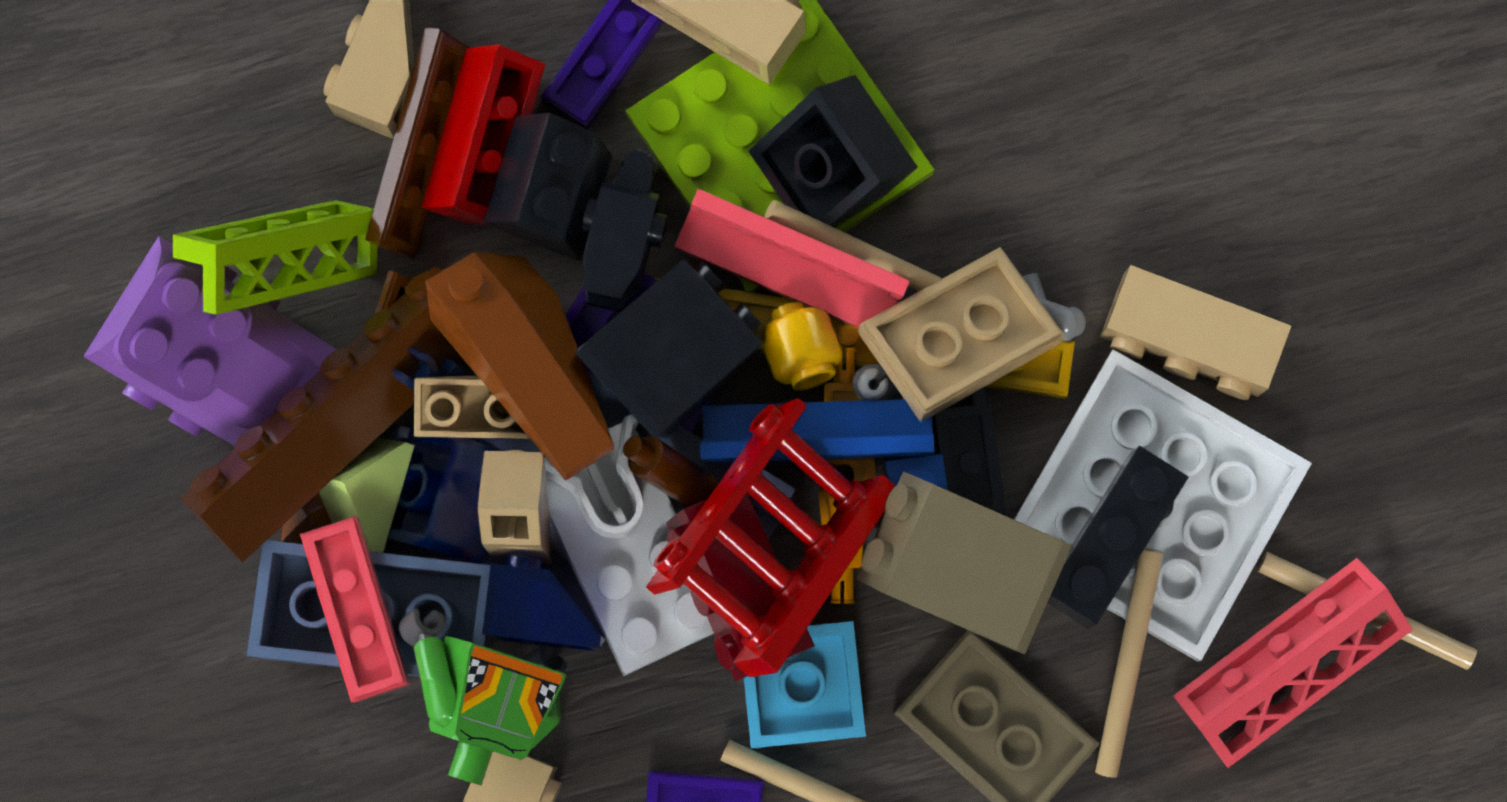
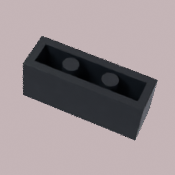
(1115, 536)

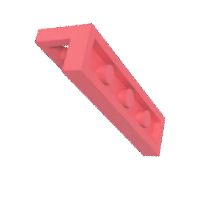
(786, 261)
(1289, 655)

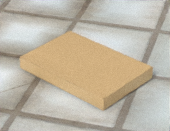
(960, 334)

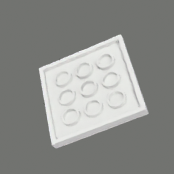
(1216, 522)

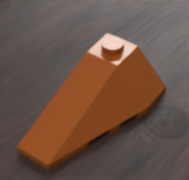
(524, 352)

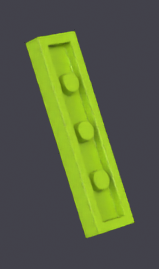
(291, 238)

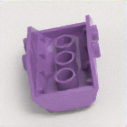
(204, 366)

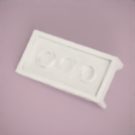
(611, 535)

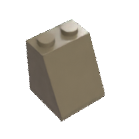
(963, 562)

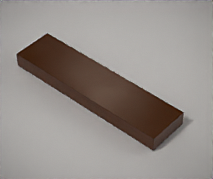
(398, 211)

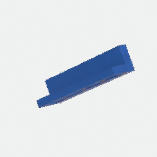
(831, 428)

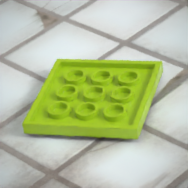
(718, 112)

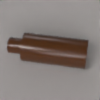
(668, 470)

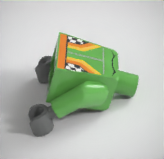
(483, 695)

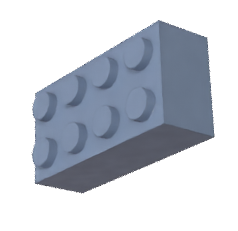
(293, 627)

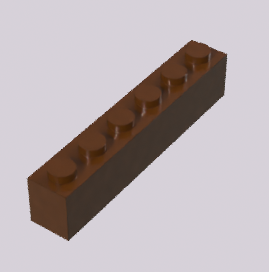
(318, 426)

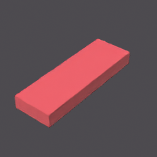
(355, 609)

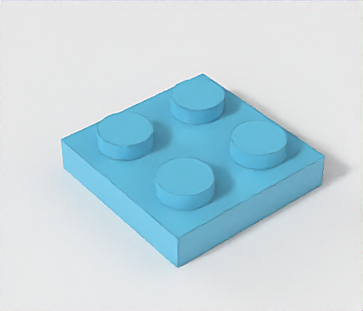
(811, 695)

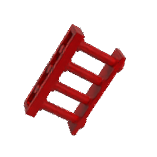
(828, 547)

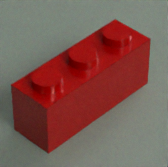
(487, 96)

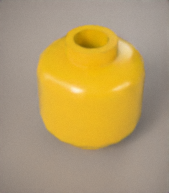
(801, 346)

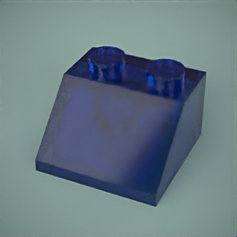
(440, 497)
(536, 608)

